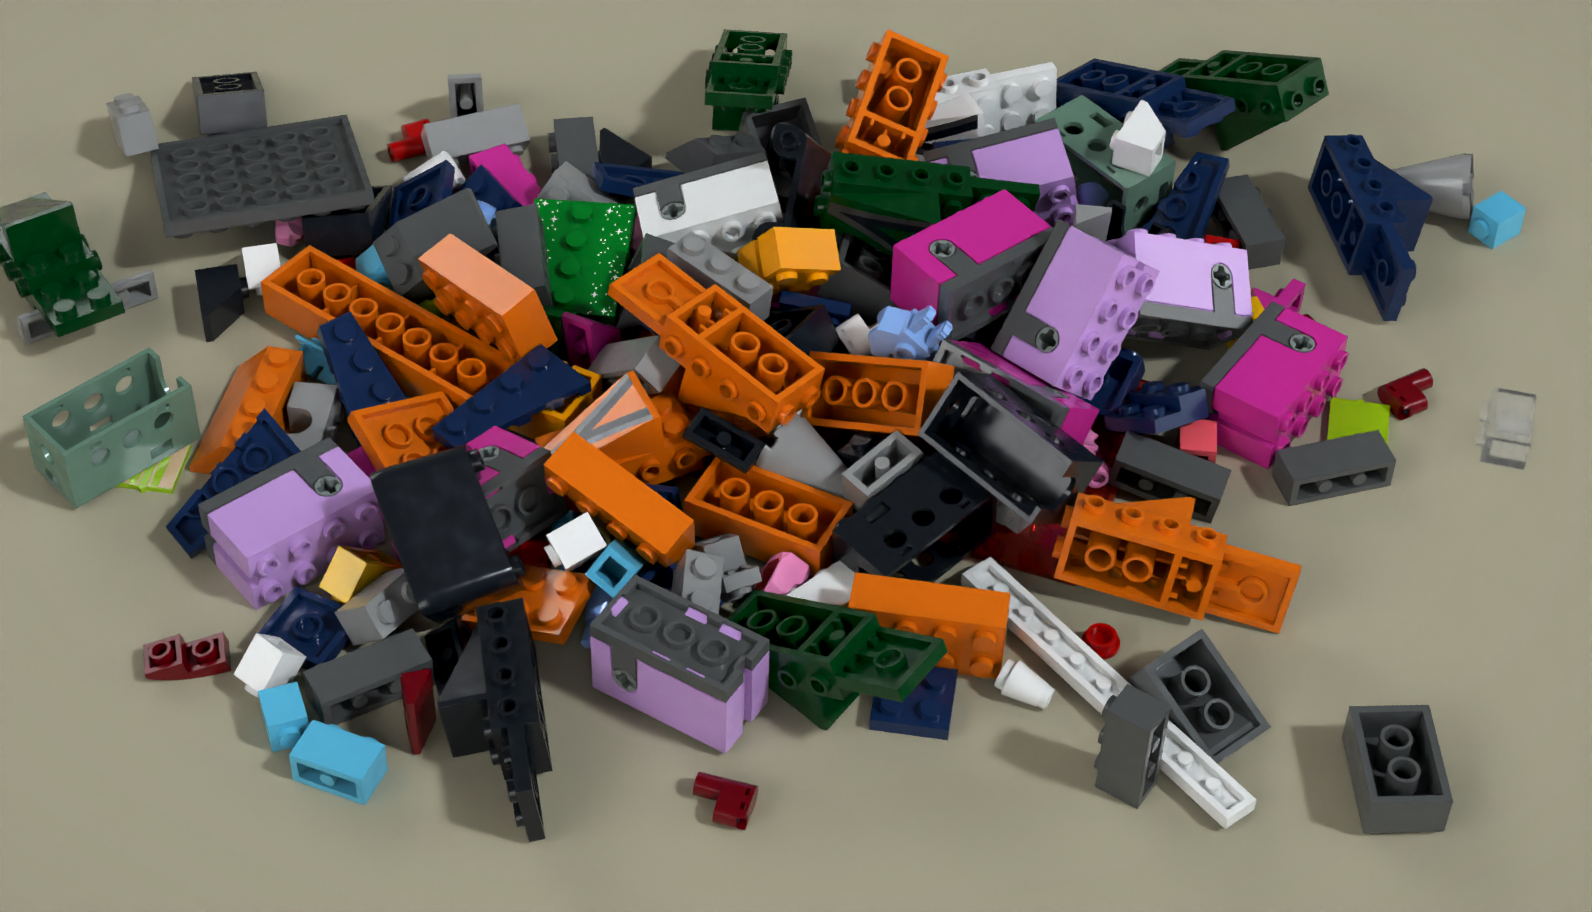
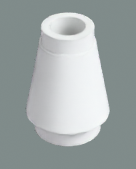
(1023, 684)

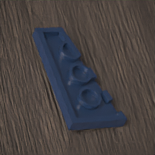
(356, 366)
(524, 389)
(253, 453)

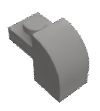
(737, 575)

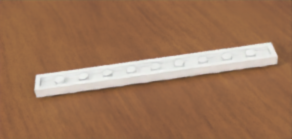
(1097, 681)

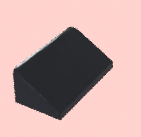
(724, 440)
(445, 649)

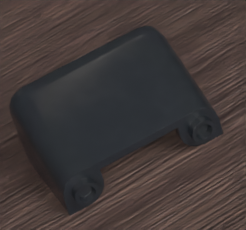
(805, 163)
(446, 533)

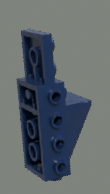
(1121, 87)
(1370, 217)

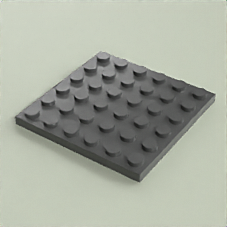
(259, 176)

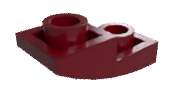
(178, 660)

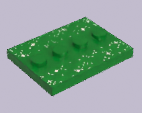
(586, 253)

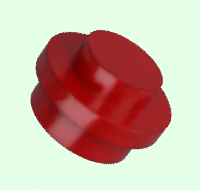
(1102, 640)

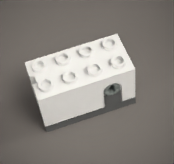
(714, 202)

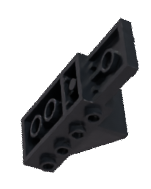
(499, 708)

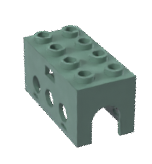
(1087, 138)
(142, 429)

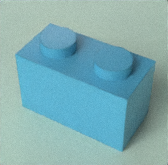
(338, 762)

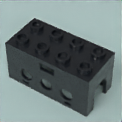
(1009, 448)
(923, 508)

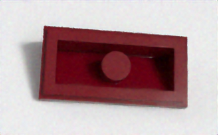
(418, 707)

